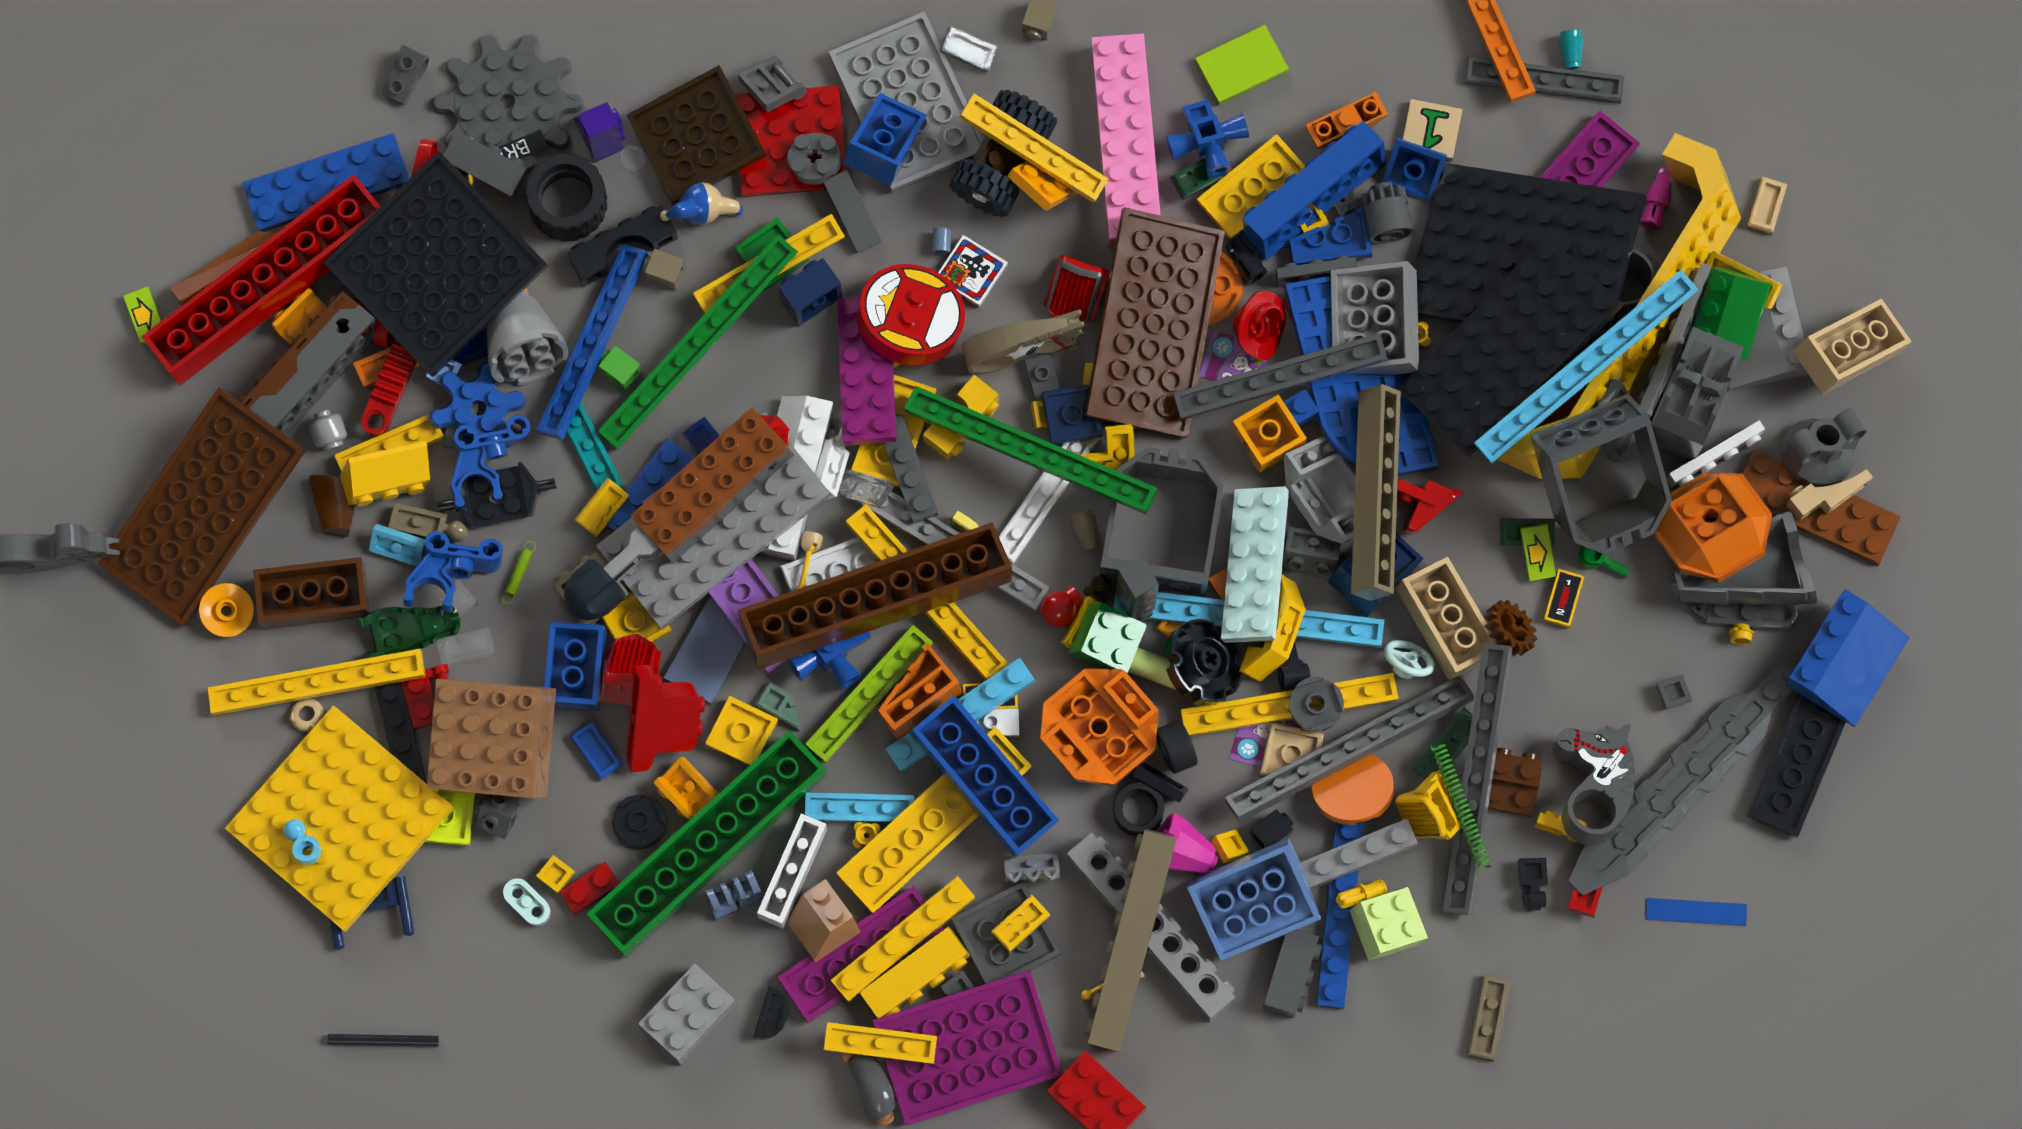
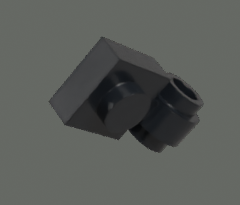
(1533, 875)

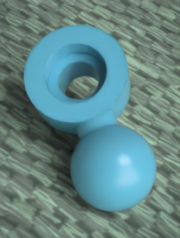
(295, 831)

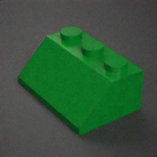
(1732, 307)

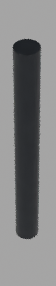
(383, 1040)

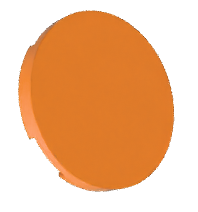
(1227, 291)
(1355, 792)

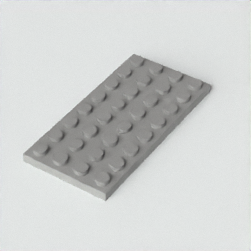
(754, 524)

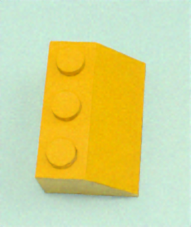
(386, 474)

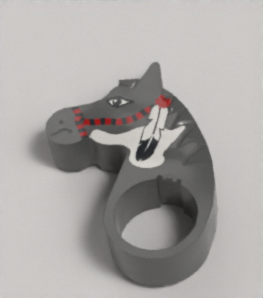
(1610, 778)

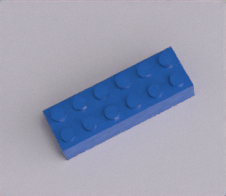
(1321, 182)
(984, 776)

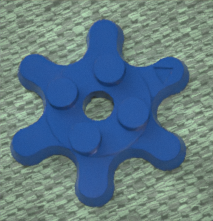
(464, 394)

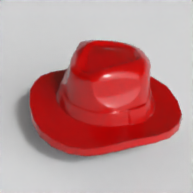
(1260, 325)

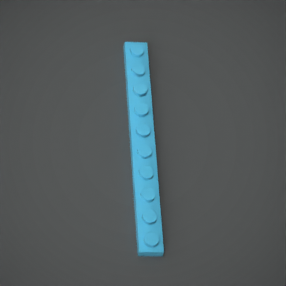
(1586, 366)
(1314, 625)

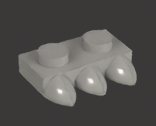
(1031, 867)

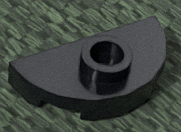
(772, 1016)

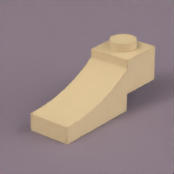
(1808, 499)

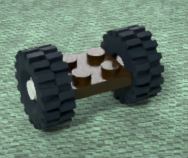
(985, 178)

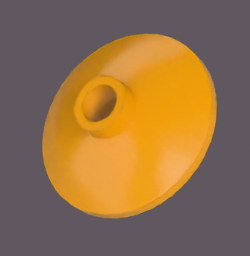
(226, 596)

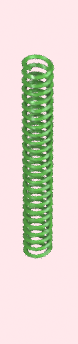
(1461, 807)

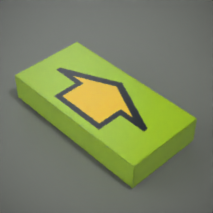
(142, 311)
(1537, 552)

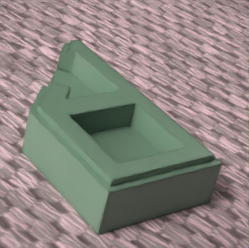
(779, 705)

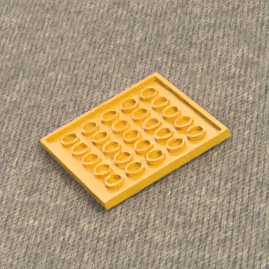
(357, 806)

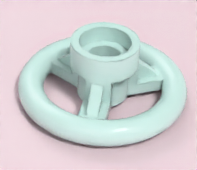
(1406, 663)

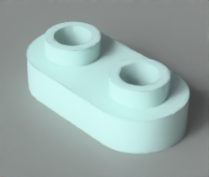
(527, 902)

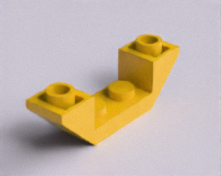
(1263, 661)

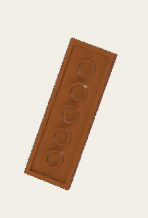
(1852, 526)

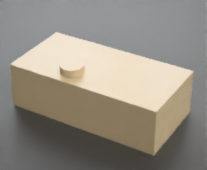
(1852, 346)
(1446, 617)

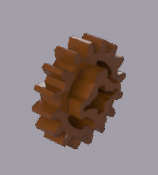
(1510, 627)

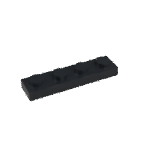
(399, 727)

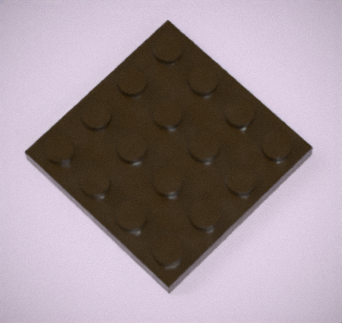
(696, 134)

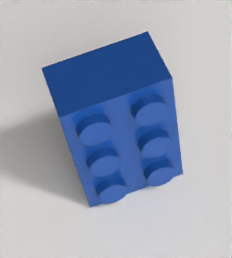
(576, 664)

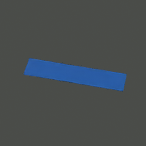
(1696, 911)

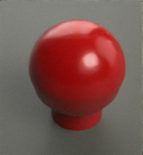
(1060, 607)

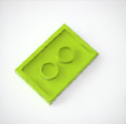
(1241, 64)

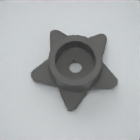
(1346, 206)

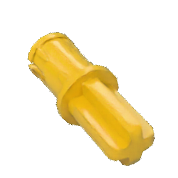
(1361, 893)

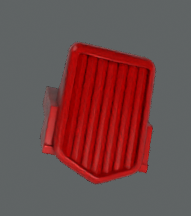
(1427, 500)
(620, 663)

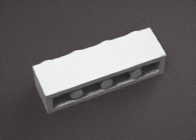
(792, 871)

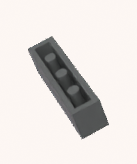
(1137, 590)

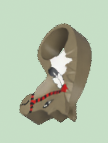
(1014, 342)

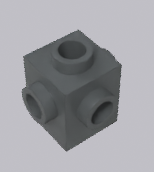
(496, 815)

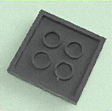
(986, 951)

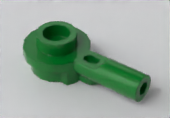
(1593, 559)

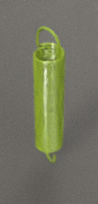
(518, 573)

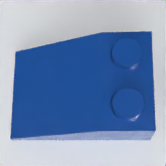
(884, 139)

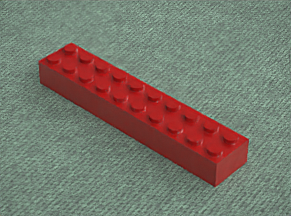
(259, 283)

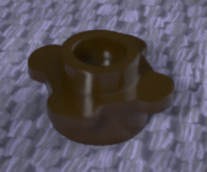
(1099, 582)

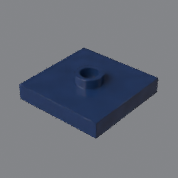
(1065, 415)

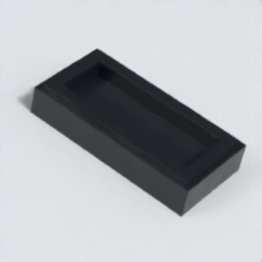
(1160, 782)

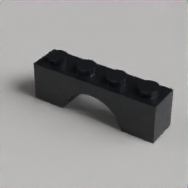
(592, 257)

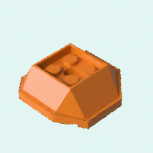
(1717, 547)
(1100, 698)

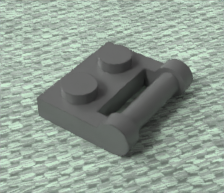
(765, 87)

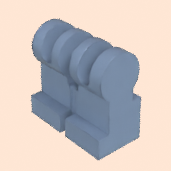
(723, 899)

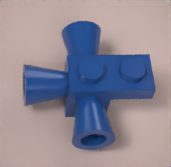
(1207, 137)
(831, 657)

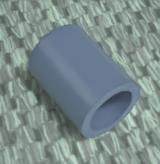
(941, 241)

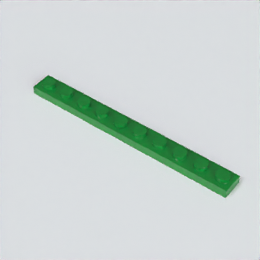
(698, 341)
(1030, 450)

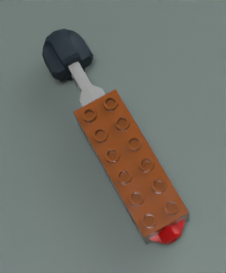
(686, 508)

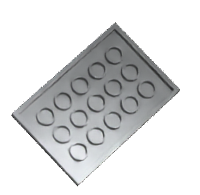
(909, 68)

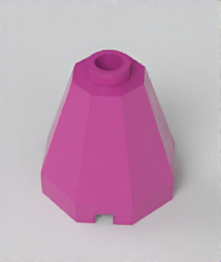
(1192, 850)

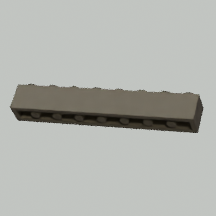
(1376, 492)
(1132, 939)

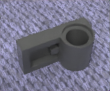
(404, 74)

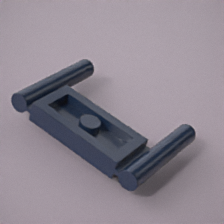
(391, 896)

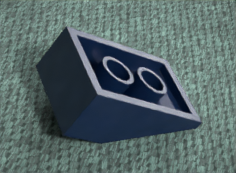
(1405, 562)

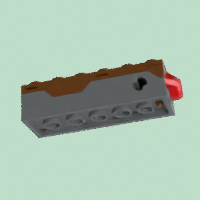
(312, 363)

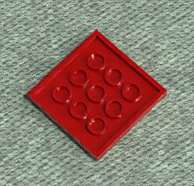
(776, 130)

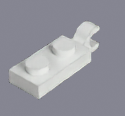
(832, 462)

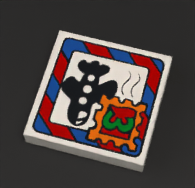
(972, 270)

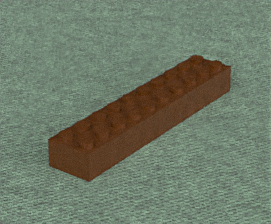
(875, 595)

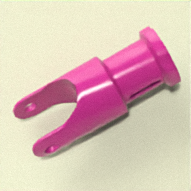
(1657, 200)

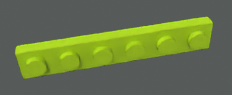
(867, 695)

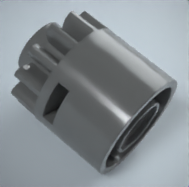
(1387, 213)

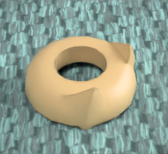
(306, 726)

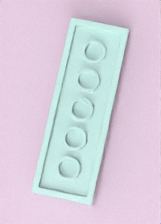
(1255, 564)

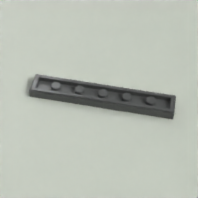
(1552, 80)

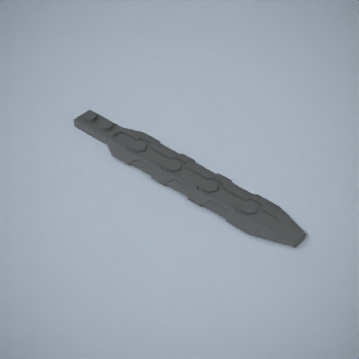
(1682, 781)

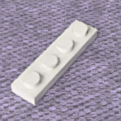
(1725, 450)

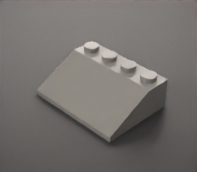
(1375, 302)
(1774, 342)

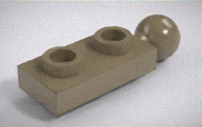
(422, 522)

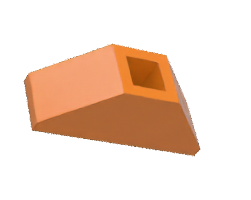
(1335, 124)

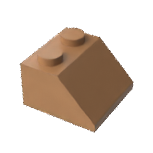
(822, 921)

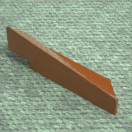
(190, 287)

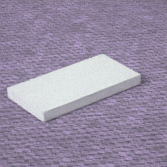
(828, 563)

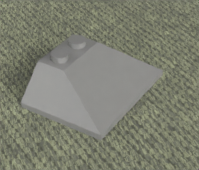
(1323, 489)

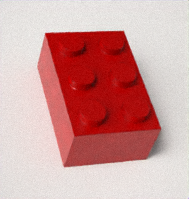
(1095, 1096)

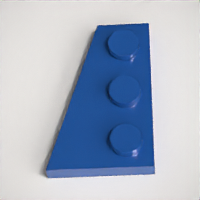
(1341, 237)

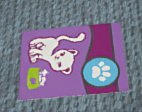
(1226, 358)
(1251, 743)

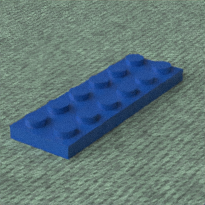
(291, 191)

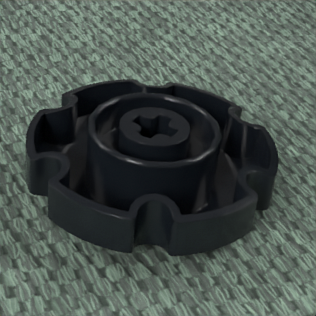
(1202, 662)

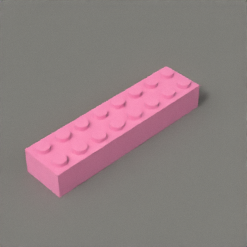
(1124, 127)

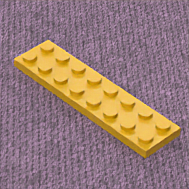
(915, 836)

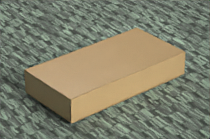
(1767, 205)

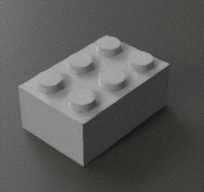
(687, 1014)

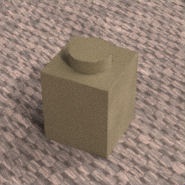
(1039, 19)
(664, 269)

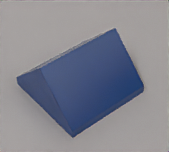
(1415, 169)

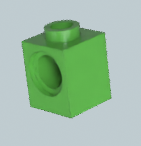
(619, 368)

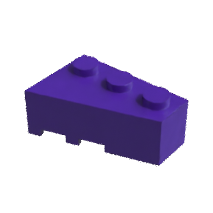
(601, 131)

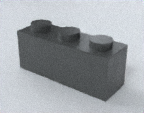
(486, 163)
(1292, 973)

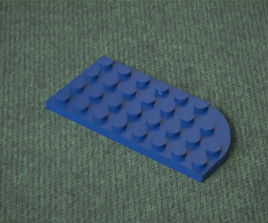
(1339, 395)

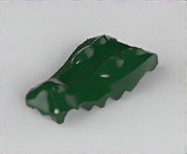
(408, 628)

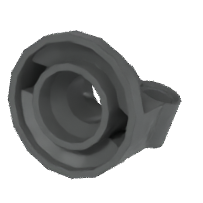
(1819, 463)

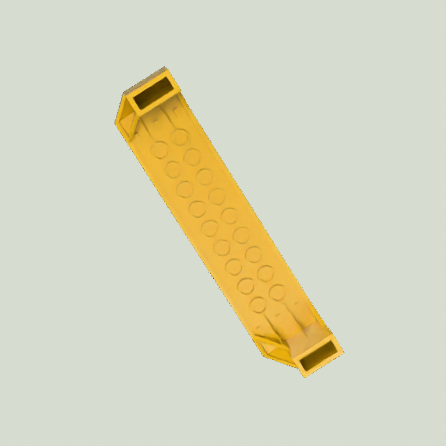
(1705, 232)

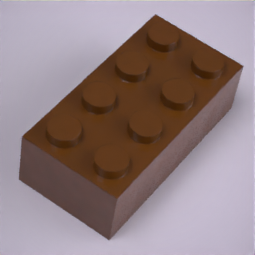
(311, 593)

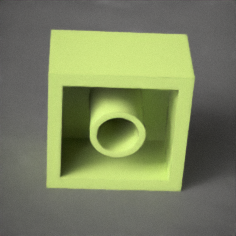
(1388, 924)

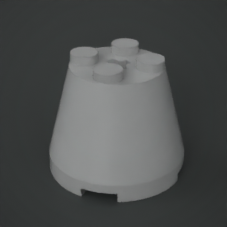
(524, 343)

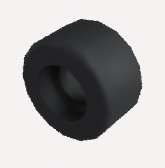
(1176, 747)

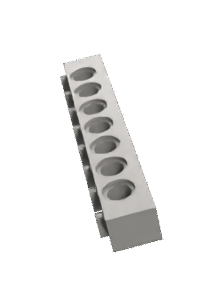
(1208, 1004)

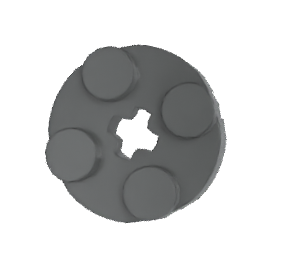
(811, 144)
(1309, 718)

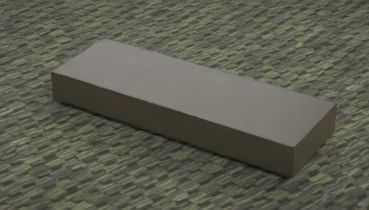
(1489, 1018)

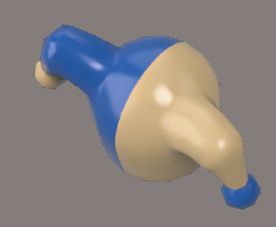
(702, 205)

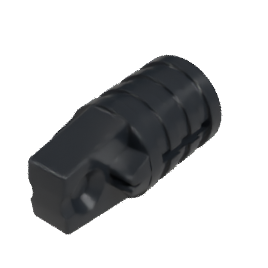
(1245, 260)

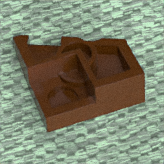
(332, 504)

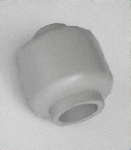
(327, 430)

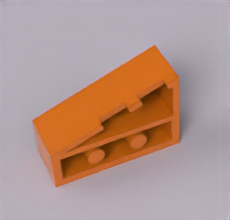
(919, 693)

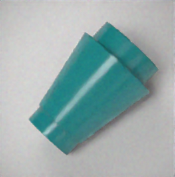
(1571, 48)

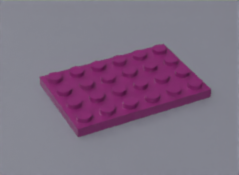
(985, 1047)

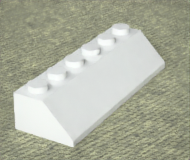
(809, 426)

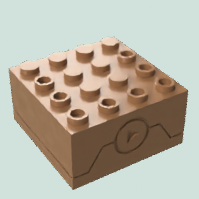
(491, 738)

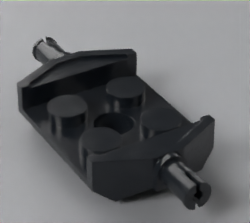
(520, 497)

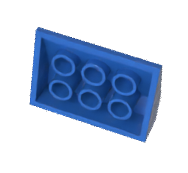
(1848, 658)

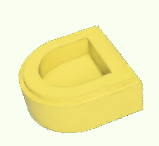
(963, 522)

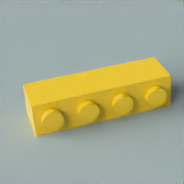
(915, 973)

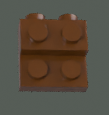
(1515, 783)

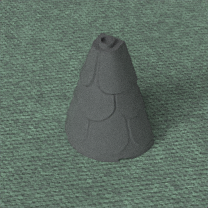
(1773, 579)

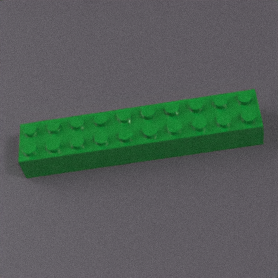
(707, 844)

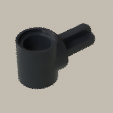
(1292, 671)

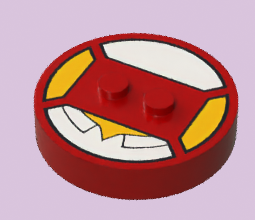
(910, 314)

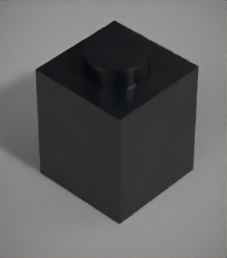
(1272, 829)

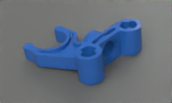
(483, 448)
(451, 560)

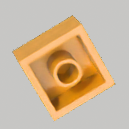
(1268, 433)

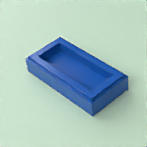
(596, 750)

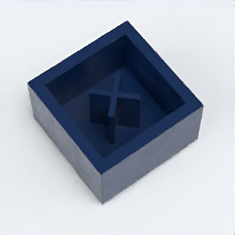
(810, 291)

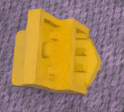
(1429, 809)

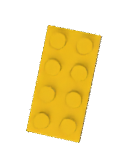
(1249, 185)
(873, 458)

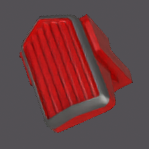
(1076, 287)

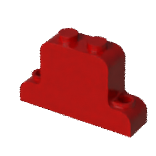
(661, 718)

